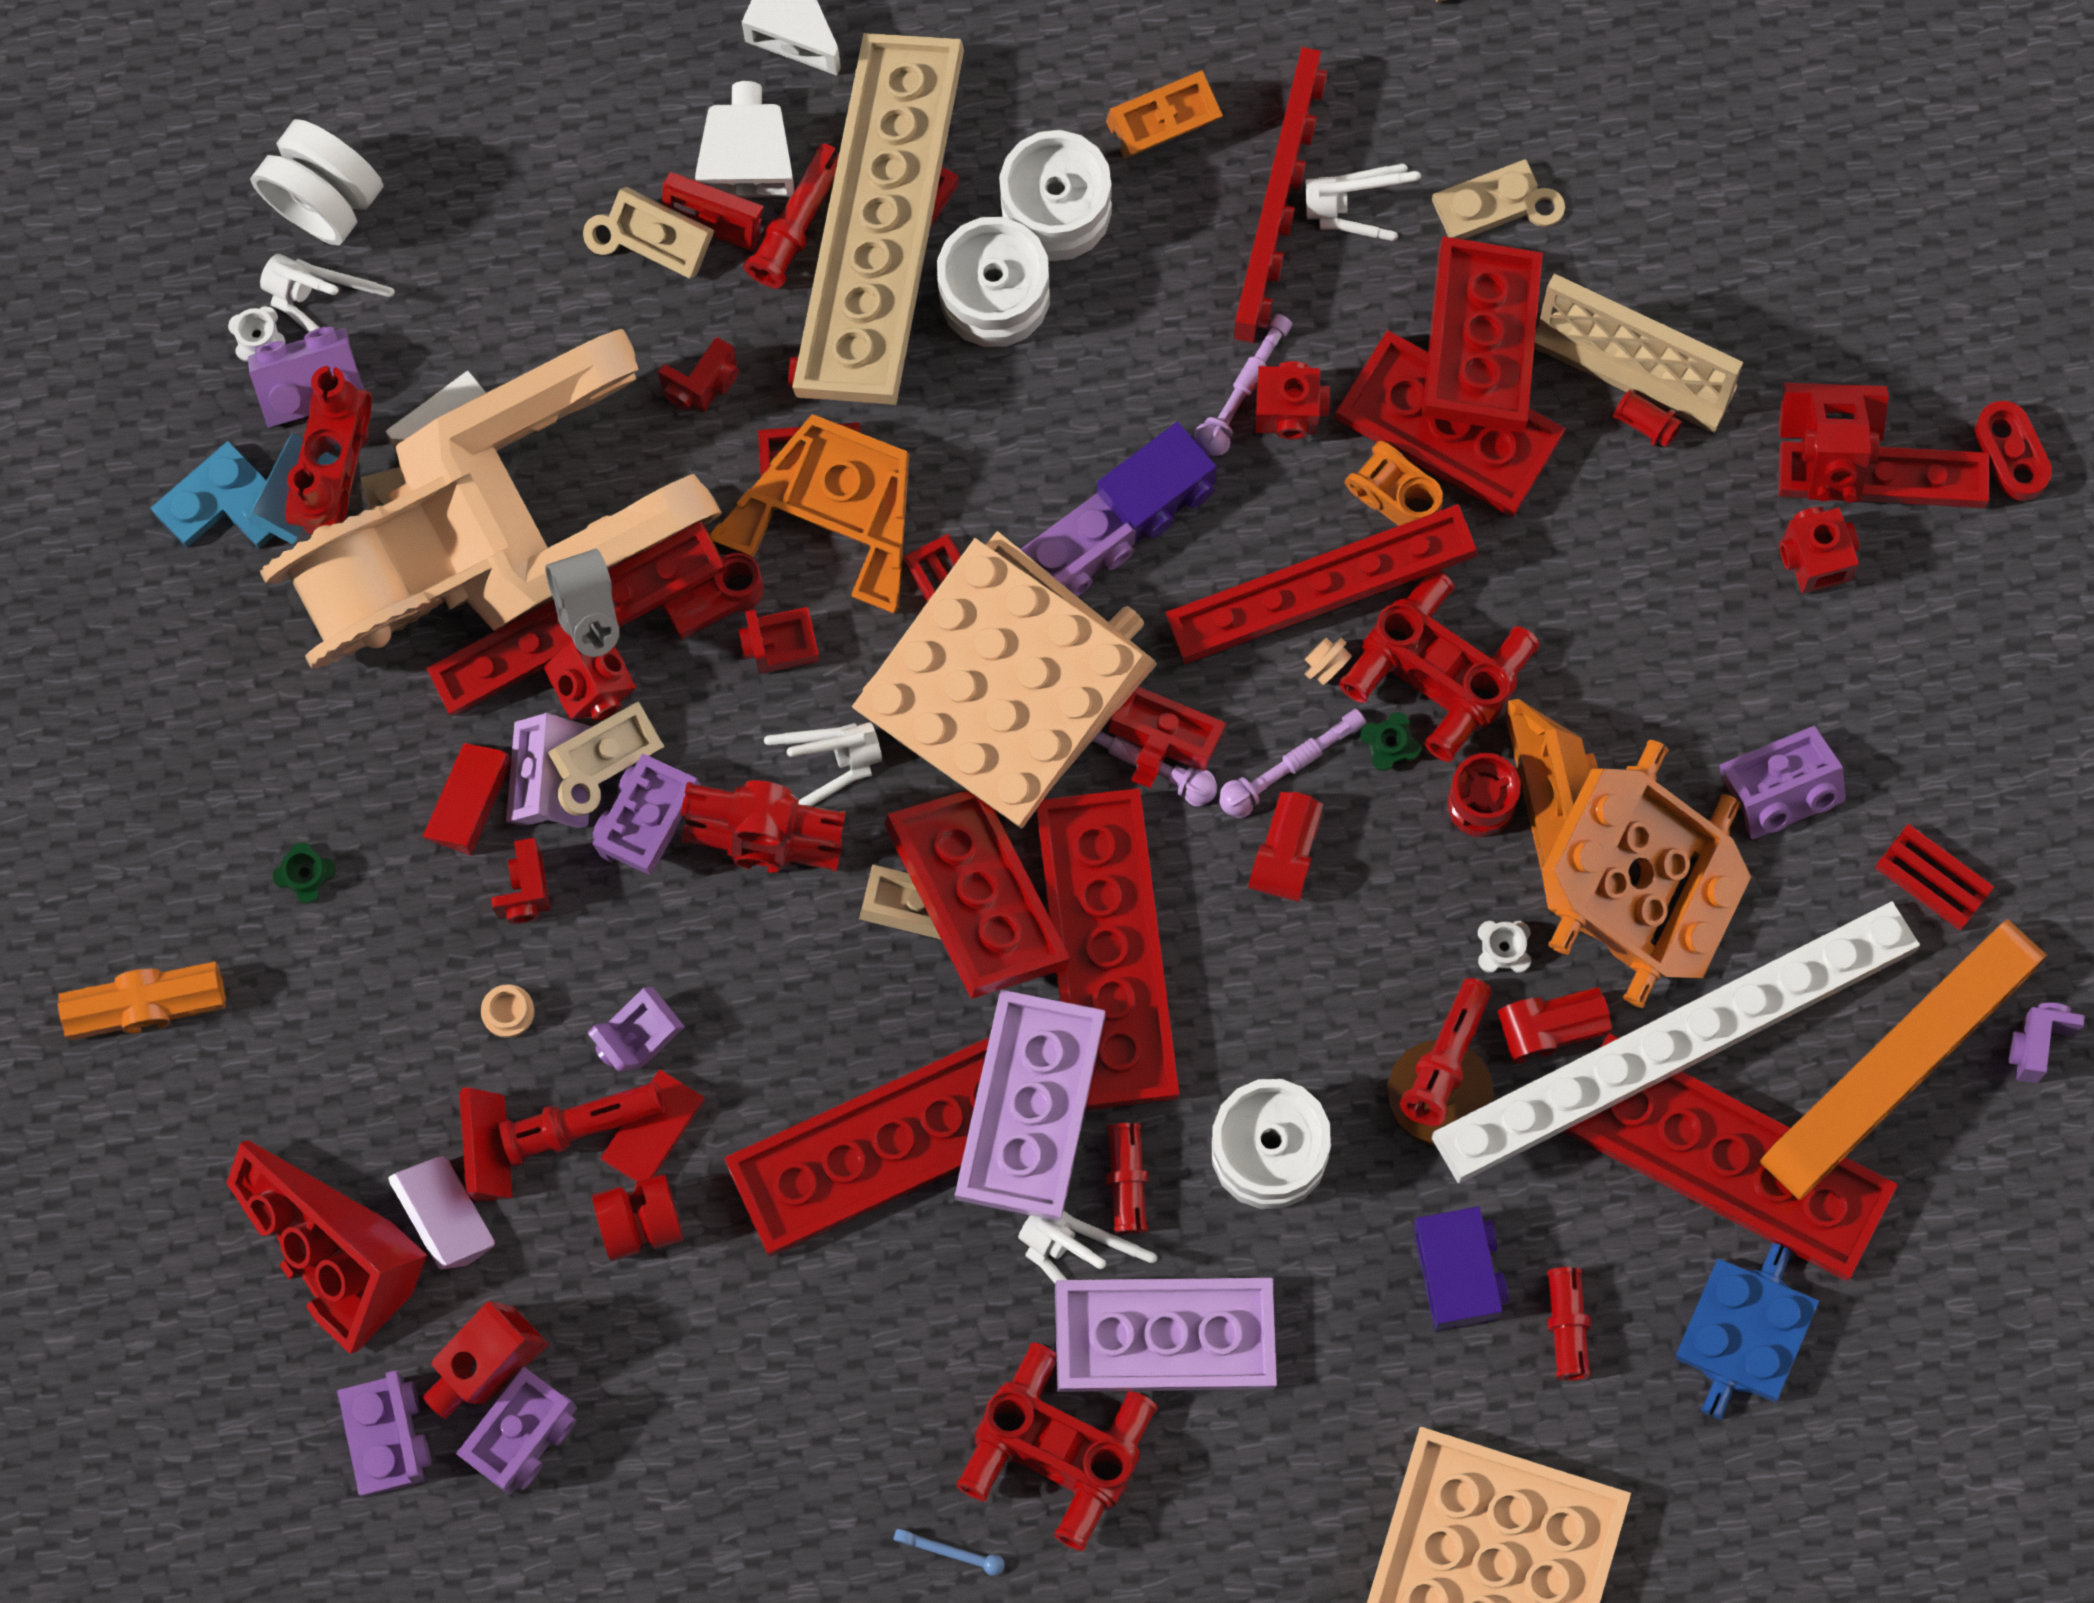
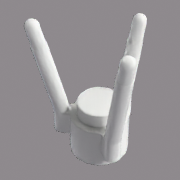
(1329, 197)
(294, 280)
(852, 746)
(1054, 1237)

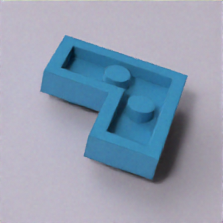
(214, 489)

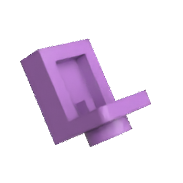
(636, 1032)
(2032, 1045)

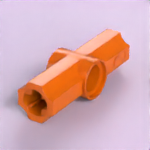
(141, 1000)

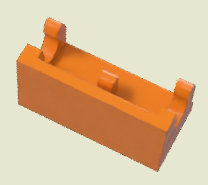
(1163, 114)

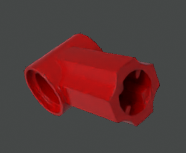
(712, 598)
(1284, 857)
(1543, 1026)

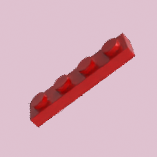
(1902, 476)

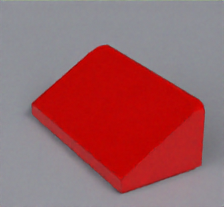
(468, 797)
(483, 1150)

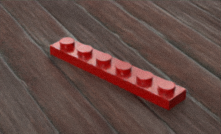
(1276, 216)
(1321, 584)
(537, 637)

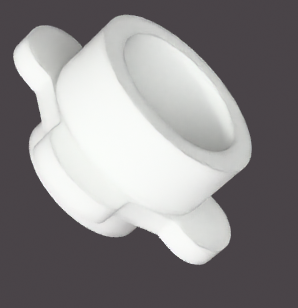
(249, 321)
(1514, 935)

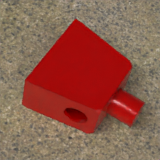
(499, 1343)

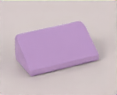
(442, 1213)

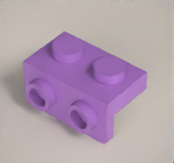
(284, 372)
(518, 1432)

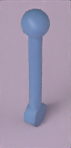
(992, 1564)

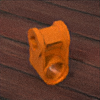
(1391, 482)

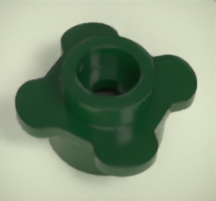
(1384, 755)
(301, 858)

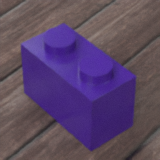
(1159, 482)
(1459, 1268)

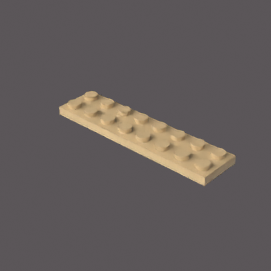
(878, 219)

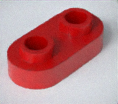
(2017, 451)

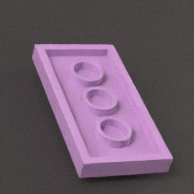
(1030, 1105)
(1165, 1334)

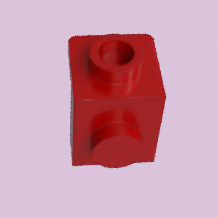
(712, 374)
(779, 640)

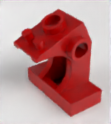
(1835, 447)

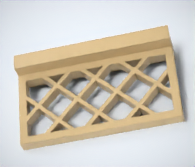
(1636, 353)

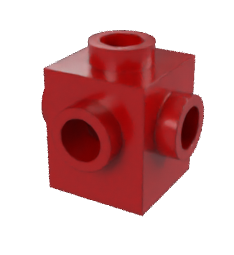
(1290, 400)
(1820, 548)
(589, 684)

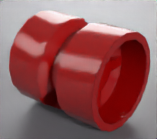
(1484, 794)
(637, 1217)

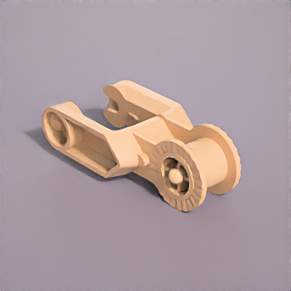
(460, 523)

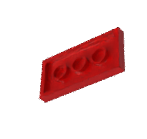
(1482, 334)
(1479, 460)
(976, 893)

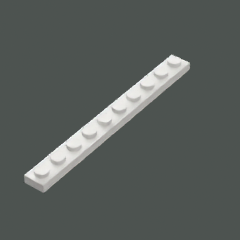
(1674, 1042)

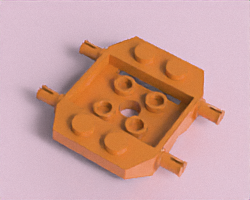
(1633, 818)

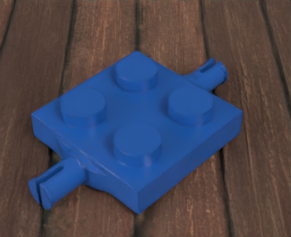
(1747, 1330)

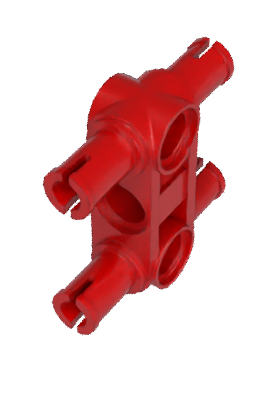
(335, 422)
(1439, 665)
(762, 826)
(1057, 1446)

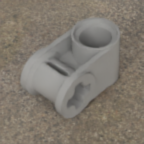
(584, 601)

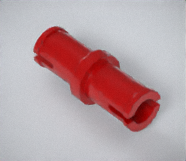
(1127, 1178)
(1569, 1324)

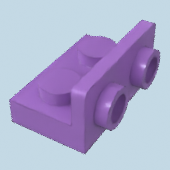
(1083, 545)
(1785, 781)
(643, 815)
(382, 1434)

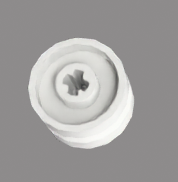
(317, 182)
(1058, 191)
(993, 281)
(1265, 1175)

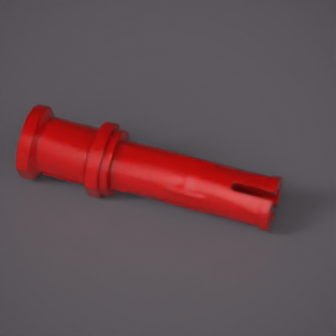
(786, 234)
(1441, 1068)
(559, 1127)

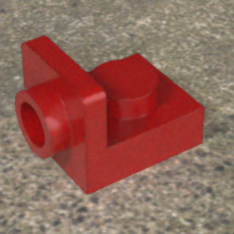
(529, 875)

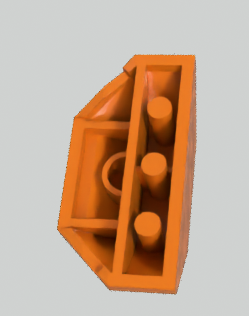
(1550, 771)

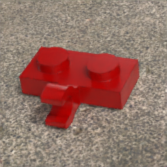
(1163, 731)

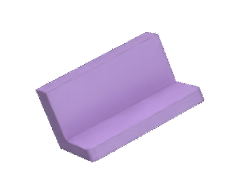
(534, 775)

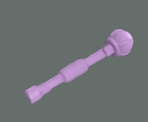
(1215, 433)
(1196, 785)
(1240, 796)

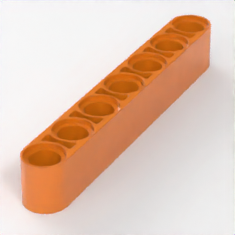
(1903, 1059)

